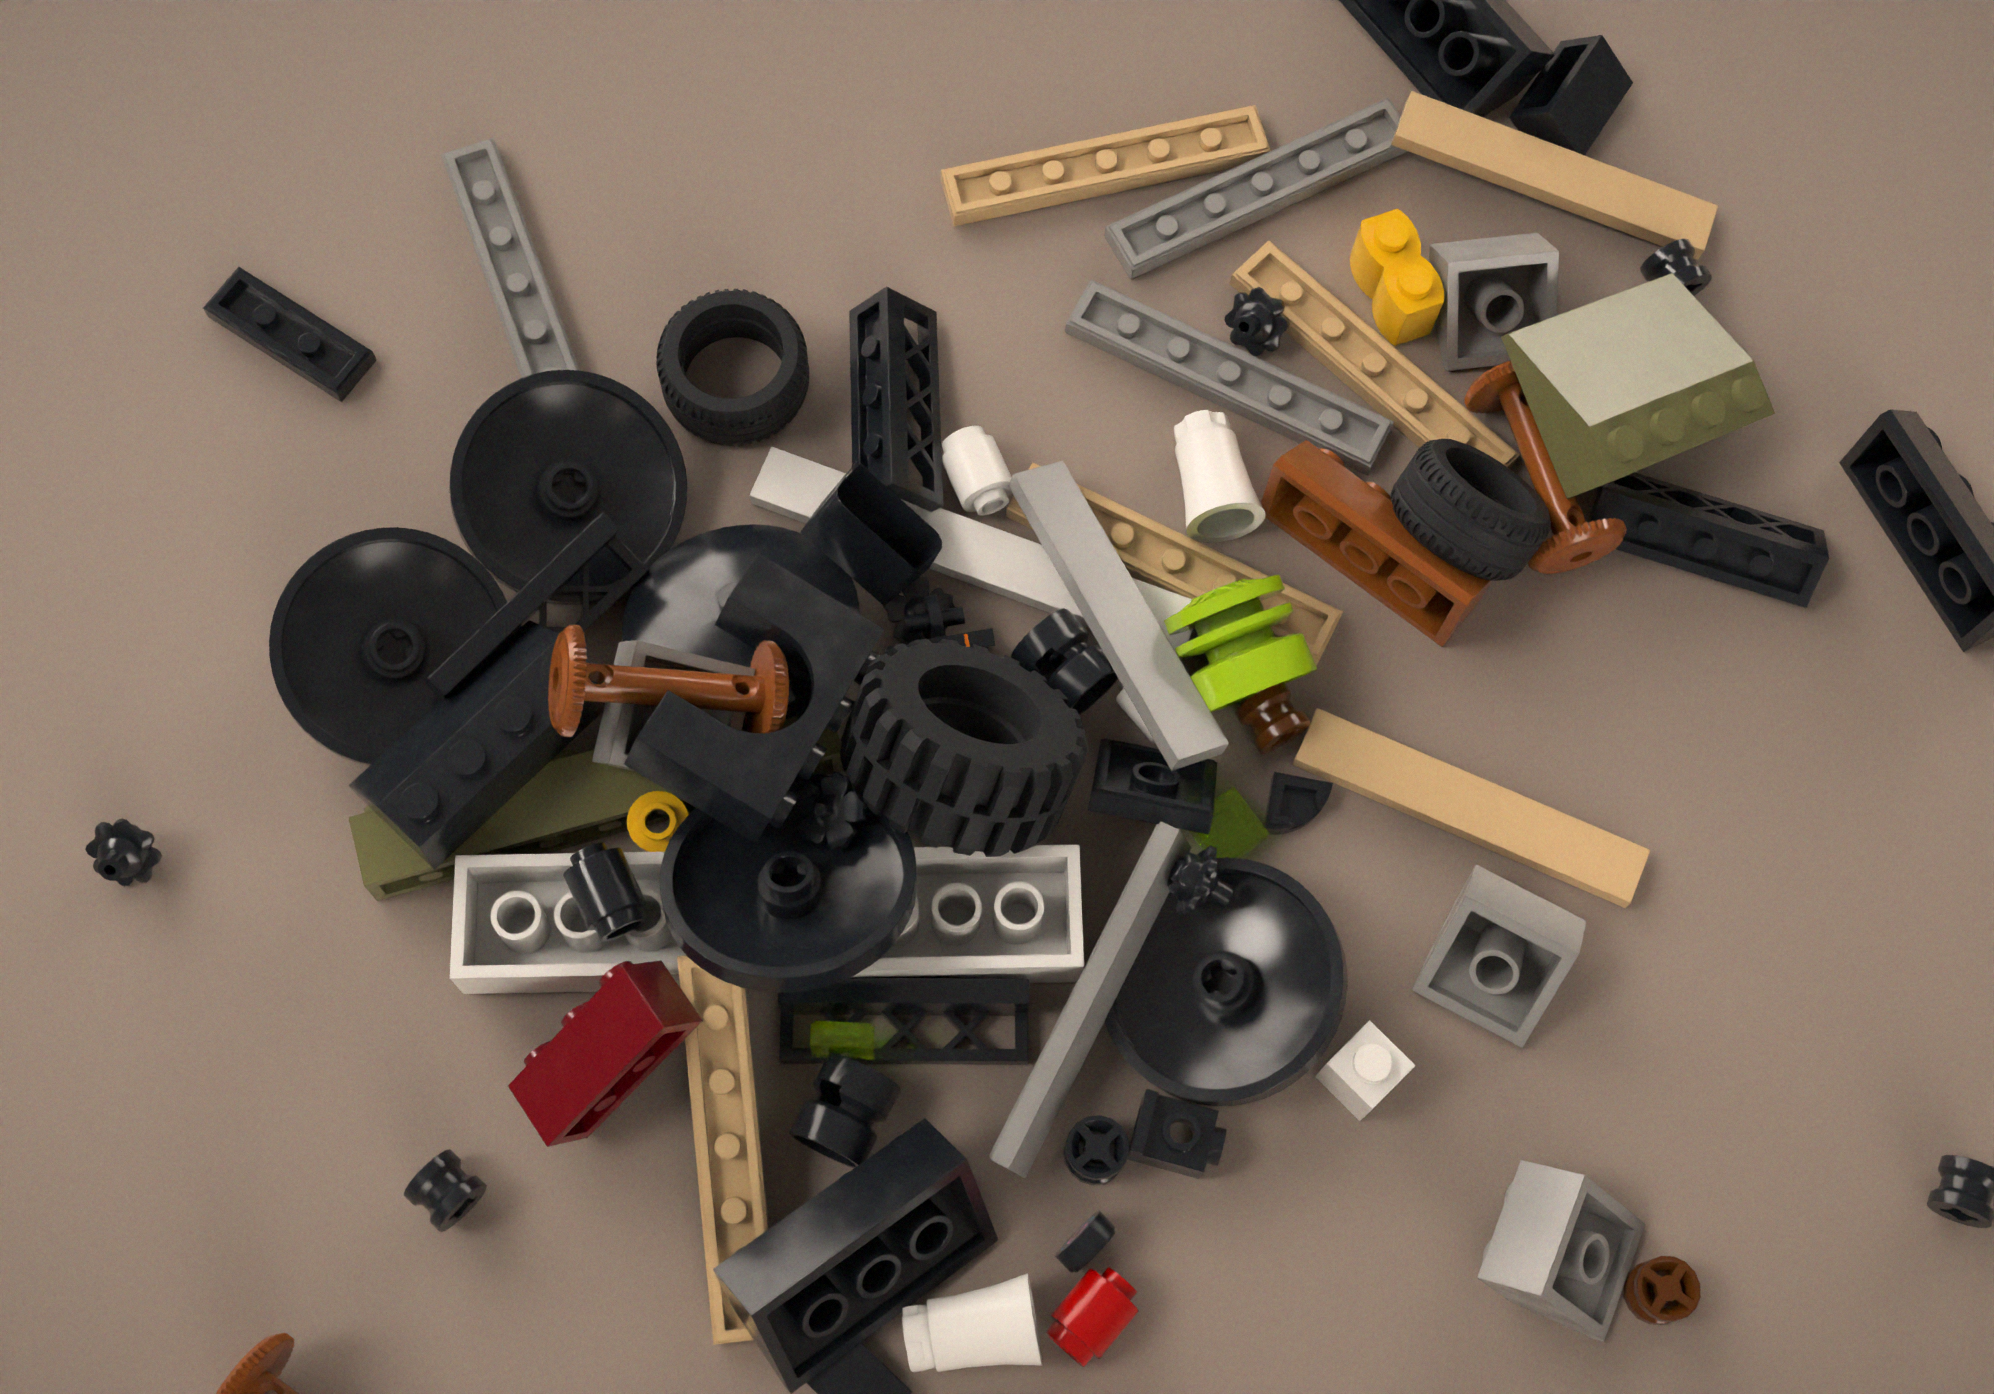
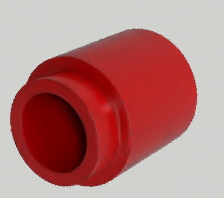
(1092, 1315)

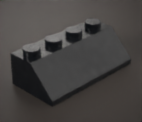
(1456, 49)
(1929, 520)
(471, 749)
(858, 1253)

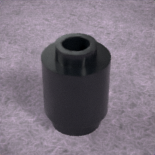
(605, 891)

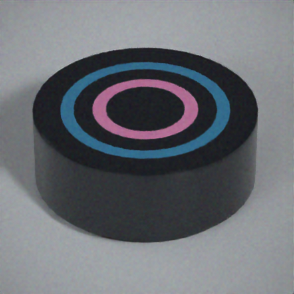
(1086, 1242)

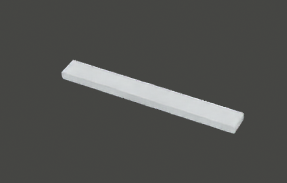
(969, 548)

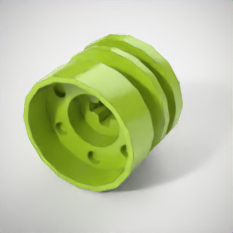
(1240, 641)

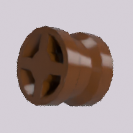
(1272, 718)
(1672, 1282)

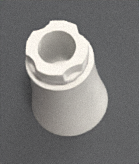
(1214, 480)
(974, 1329)

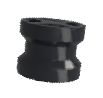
(1679, 260)
(1104, 1142)
(445, 1190)
(1964, 1191)

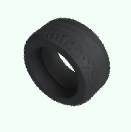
(730, 316)
(1470, 510)

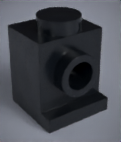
(1155, 1147)

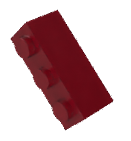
(603, 1051)

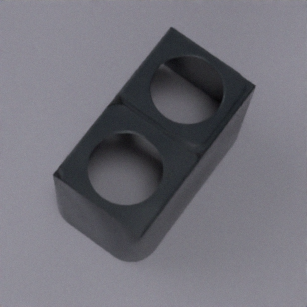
(873, 535)

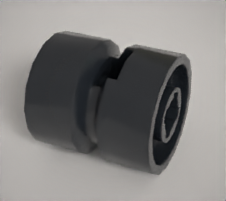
(1085, 673)
(845, 1110)

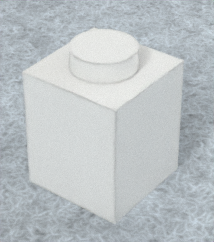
(1365, 1070)

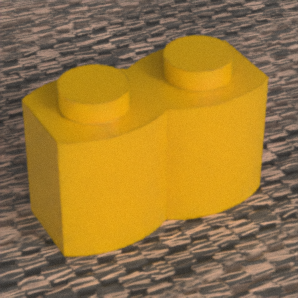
(1396, 277)

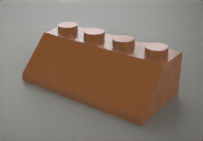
(1361, 537)

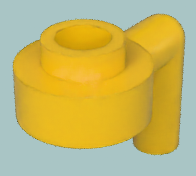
(643, 807)

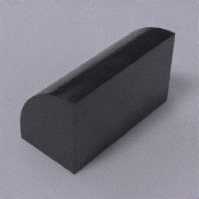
(1573, 94)

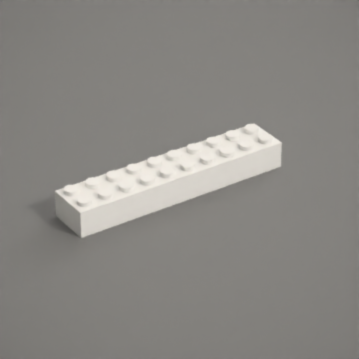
(969, 921)

